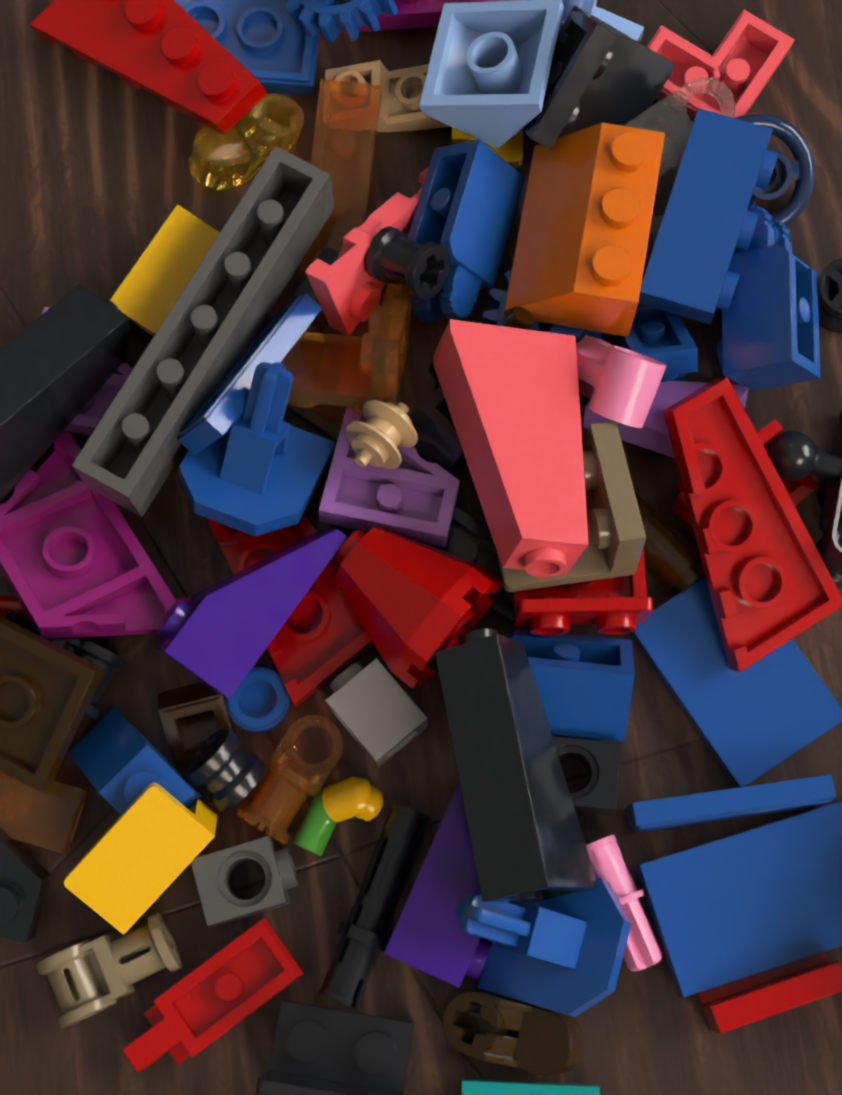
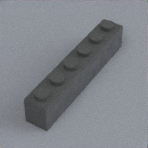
(206, 330)

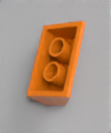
(587, 228)

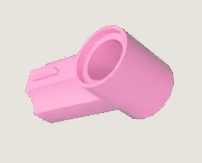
(617, 380)

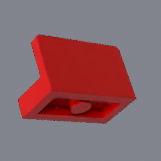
(770, 992)

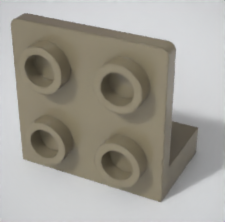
(613, 518)

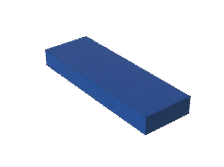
(232, 393)
(730, 803)

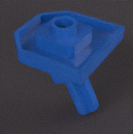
(261, 467)
(552, 950)

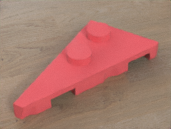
(345, 287)

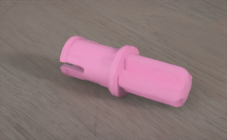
(608, 864)

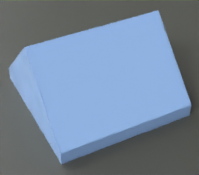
(491, 66)

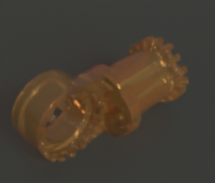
(290, 780)

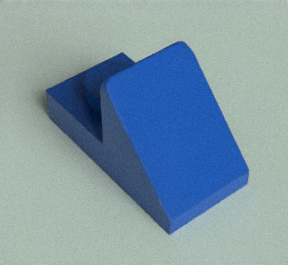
(663, 338)

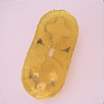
(239, 154)

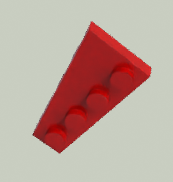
(158, 50)
(749, 535)
(323, 628)

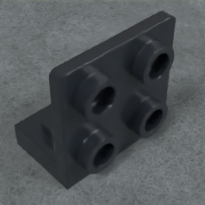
(596, 79)
(336, 1053)

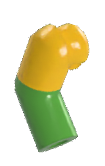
(335, 804)

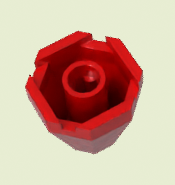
(411, 597)

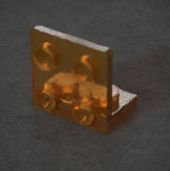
(354, 368)

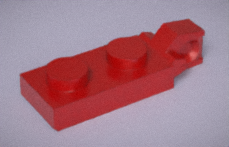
(215, 997)

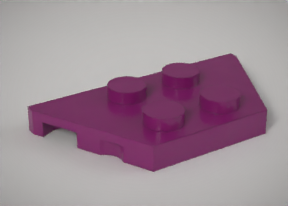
(76, 556)

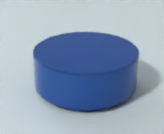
(260, 702)

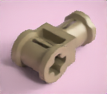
(97, 973)

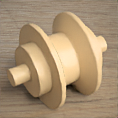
(382, 434)

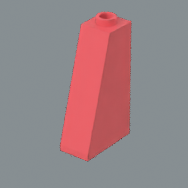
(521, 437)

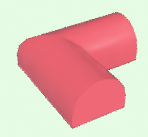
(741, 61)

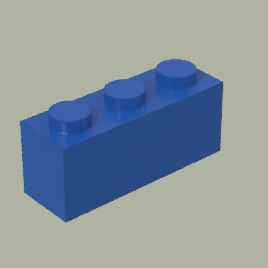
(708, 217)

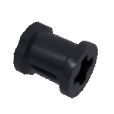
(407, 262)

